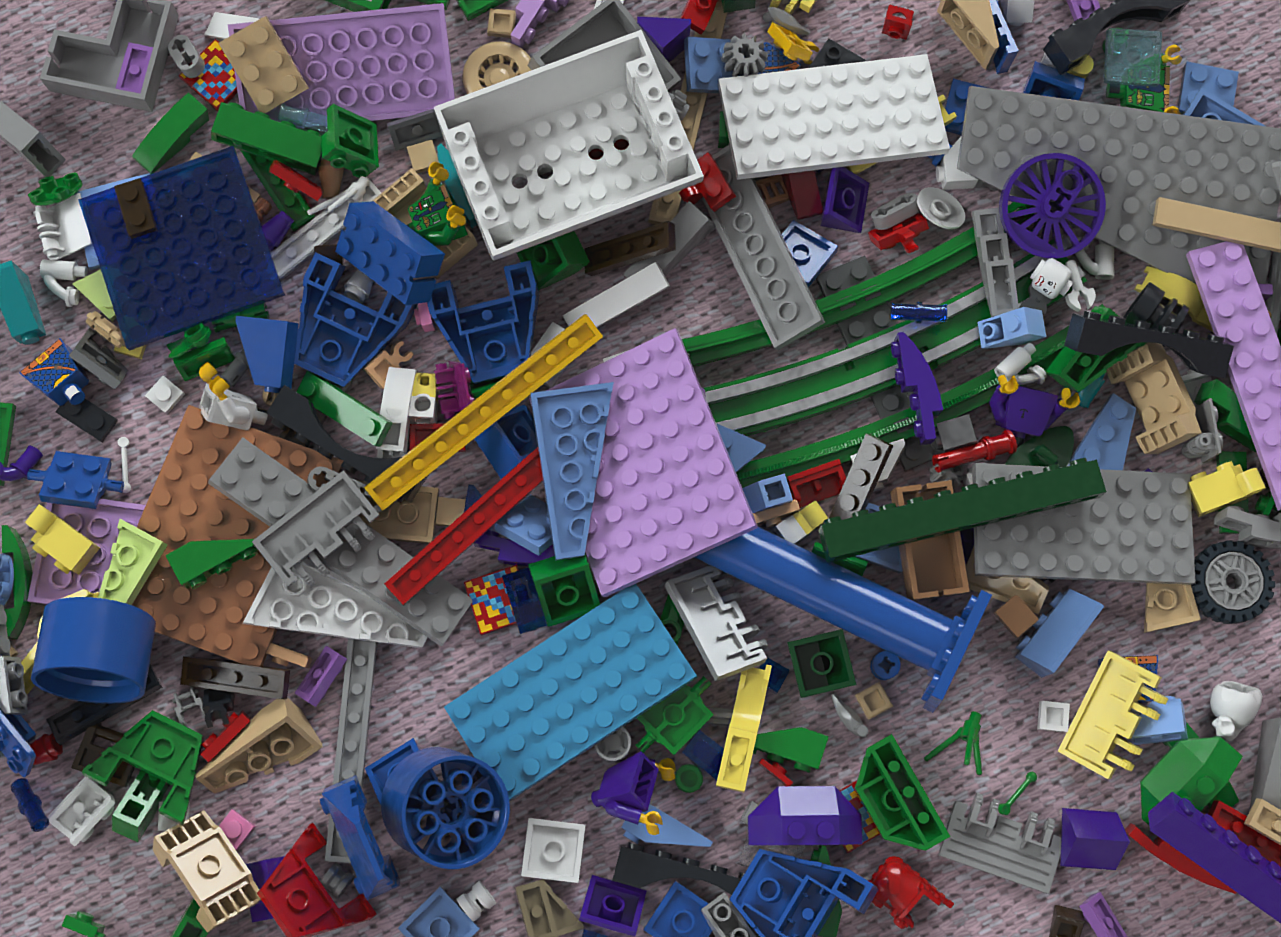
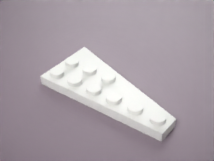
(328, 609)

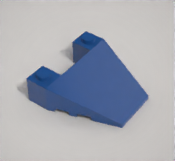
(338, 333)
(493, 334)
(373, 870)
(796, 895)

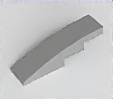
(995, 261)

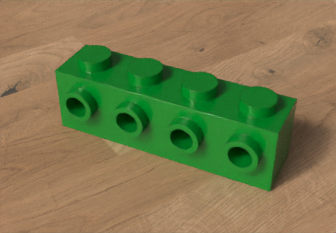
(267, 138)

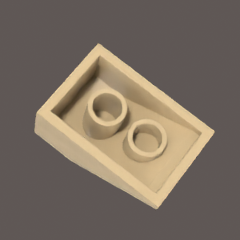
(973, 25)

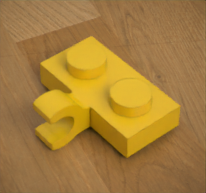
(792, 44)

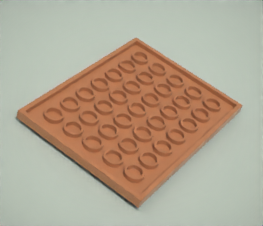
(189, 510)

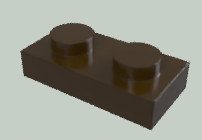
(135, 208)

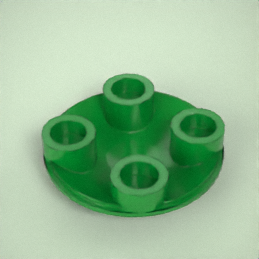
(55, 190)

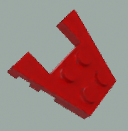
(300, 900)

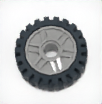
(1251, 579)

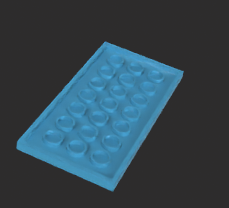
(571, 691)

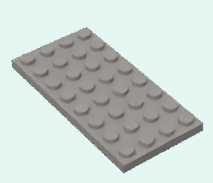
(1127, 535)

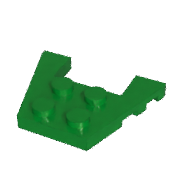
(161, 750)

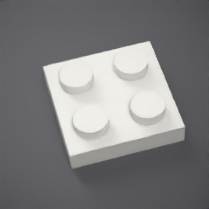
(553, 850)

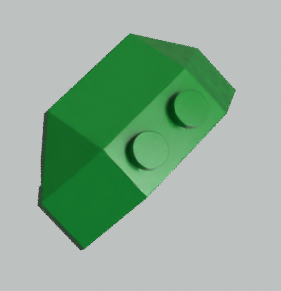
(1192, 771)
(897, 798)

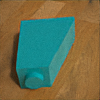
(19, 305)

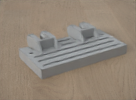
(314, 527)
(715, 622)
(999, 847)

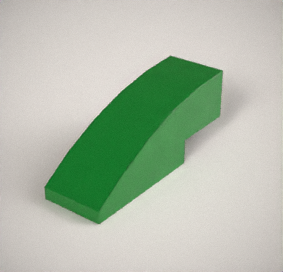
(171, 133)
(1230, 416)

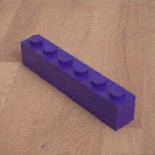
(1218, 852)

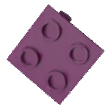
(460, 377)

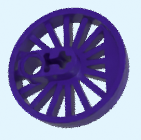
(1063, 199)

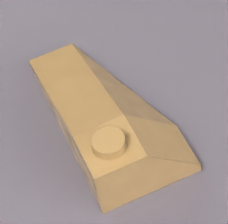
(270, 738)

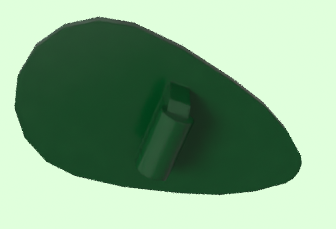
(1050, 448)

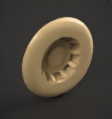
(495, 72)

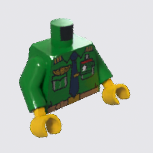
(1145, 96)
(436, 212)

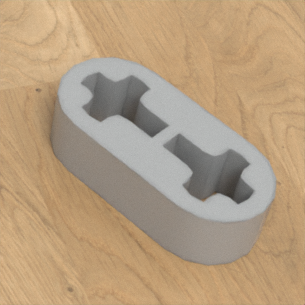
(182, 58)
(895, 211)

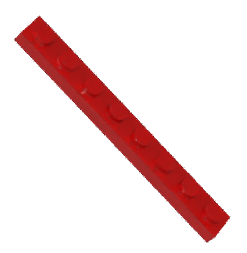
(466, 529)

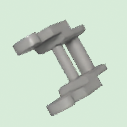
(180, 709)

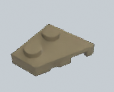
(544, 911)

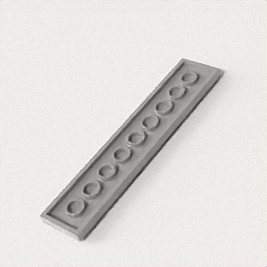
(273, 491)

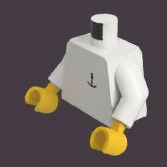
(227, 406)

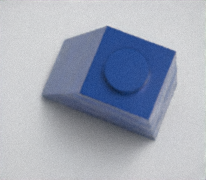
(269, 350)

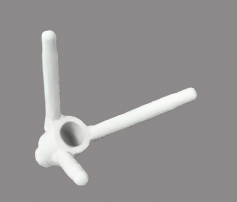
(352, 195)

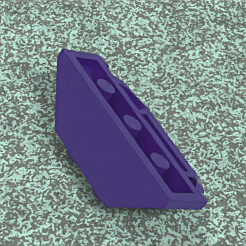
(805, 818)

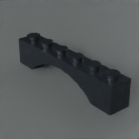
(1072, 46)
(1099, 336)
(300, 415)
(642, 868)

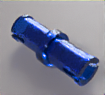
(918, 312)
(29, 804)

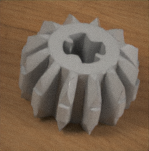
(735, 52)

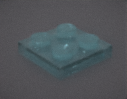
(1132, 57)

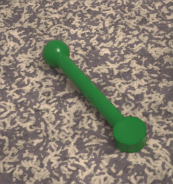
(1004, 808)

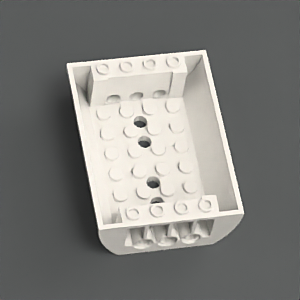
(553, 123)

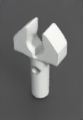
(1078, 288)

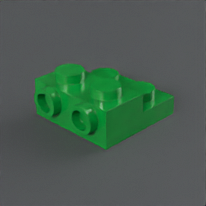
(350, 142)

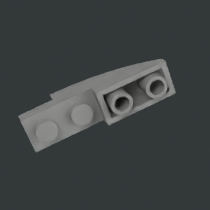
(1252, 528)
(12, 690)
(725, 918)

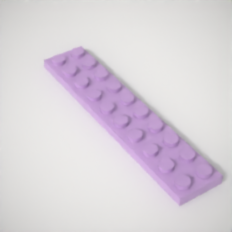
(1241, 316)

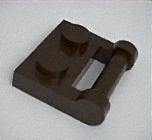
(89, 753)

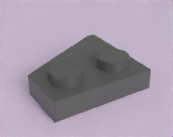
(98, 361)

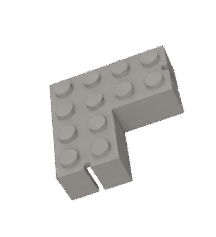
(598, 27)
(93, 65)

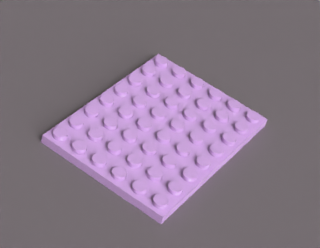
(662, 468)

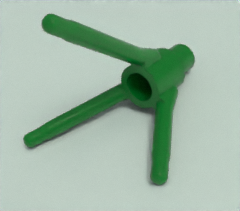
(968, 733)

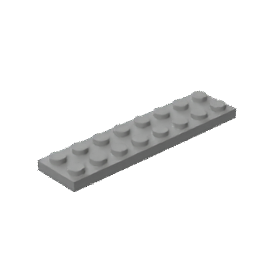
(763, 259)

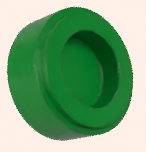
(688, 778)

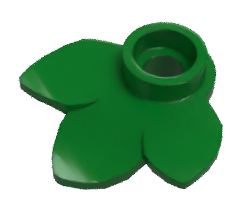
(193, 337)

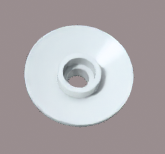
(941, 208)

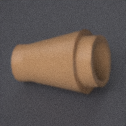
(330, 179)

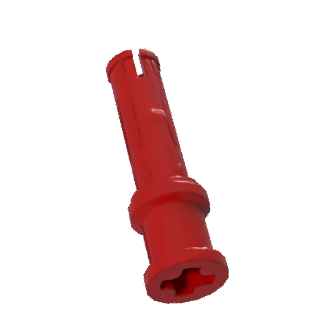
(986, 448)

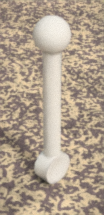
(123, 442)

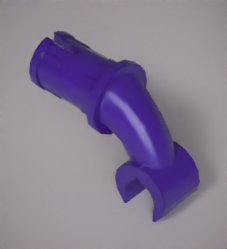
(21, 467)

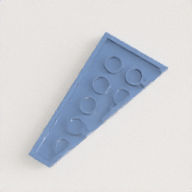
(1108, 435)
(570, 446)

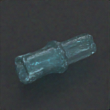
(303, 118)

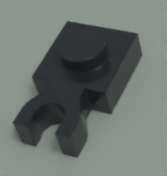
(216, 705)

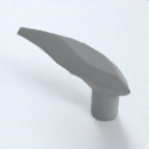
(785, 20)
(849, 717)

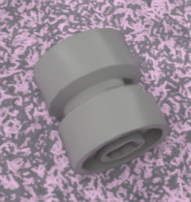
(614, 746)

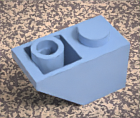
(1012, 328)
(768, 493)

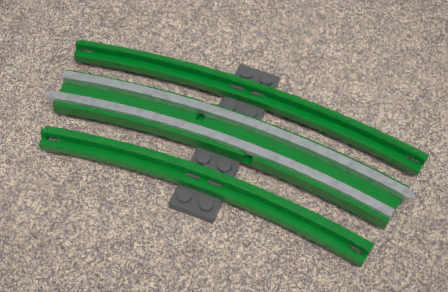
(866, 367)

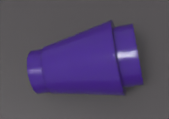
(277, 228)

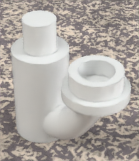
(1104, 260)
(63, 270)
(1016, 362)

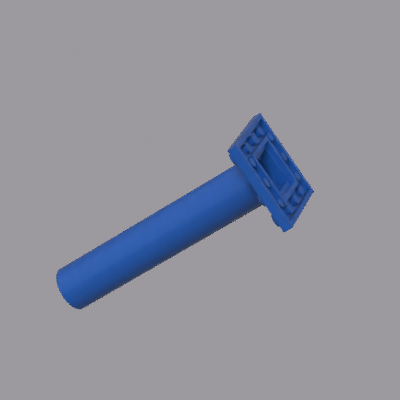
(854, 604)

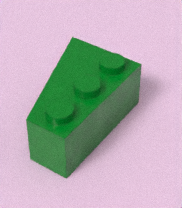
(1080, 369)

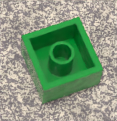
(564, 588)

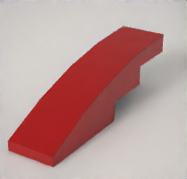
(1174, 858)

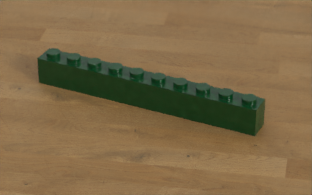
(961, 510)

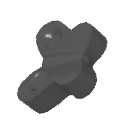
(1036, 300)

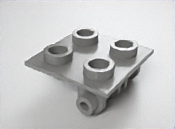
(1209, 442)

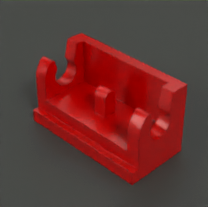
(817, 483)

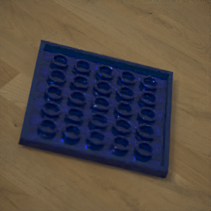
(201, 260)

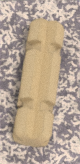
(105, 328)

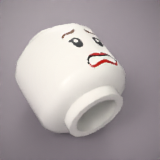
(1051, 278)

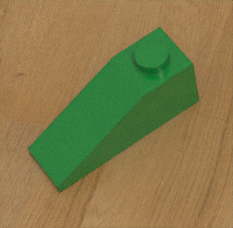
(138, 806)

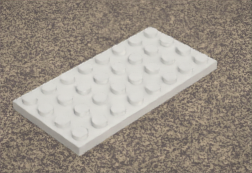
(832, 116)

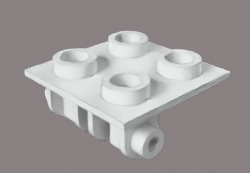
(62, 228)

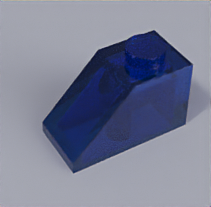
(524, 600)
(704, 754)

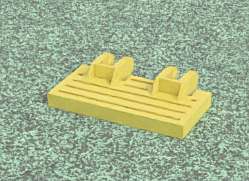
(1107, 714)

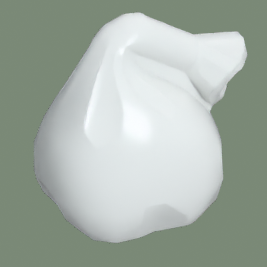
(1234, 707)

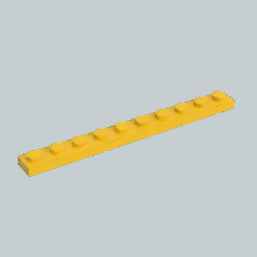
(483, 412)

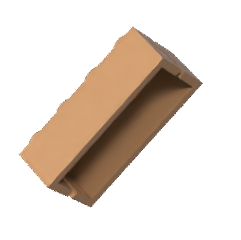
(935, 564)

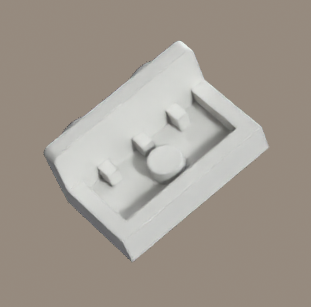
(82, 810)

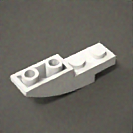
(396, 408)

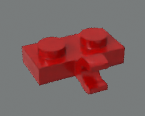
(713, 187)
(901, 232)

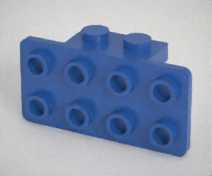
(14, 741)

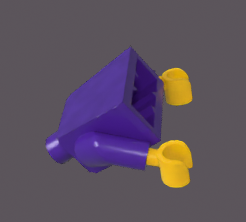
(1028, 409)
(629, 788)

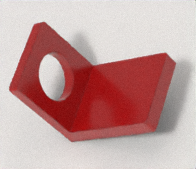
(896, 26)
(776, 770)

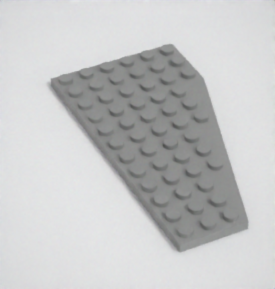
(1136, 160)

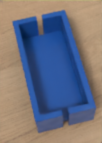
(389, 252)

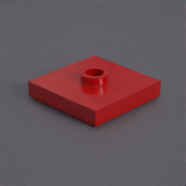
(295, 181)

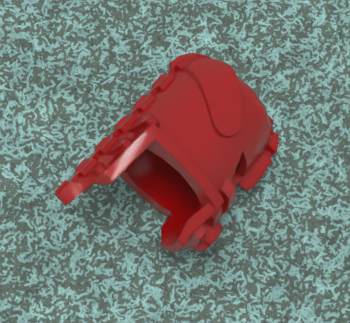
(903, 889)

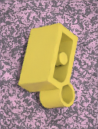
(1223, 487)
(60, 541)

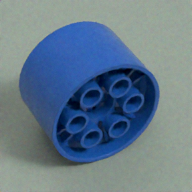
(93, 650)
(413, 778)

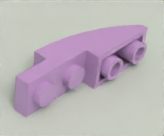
(529, 14)

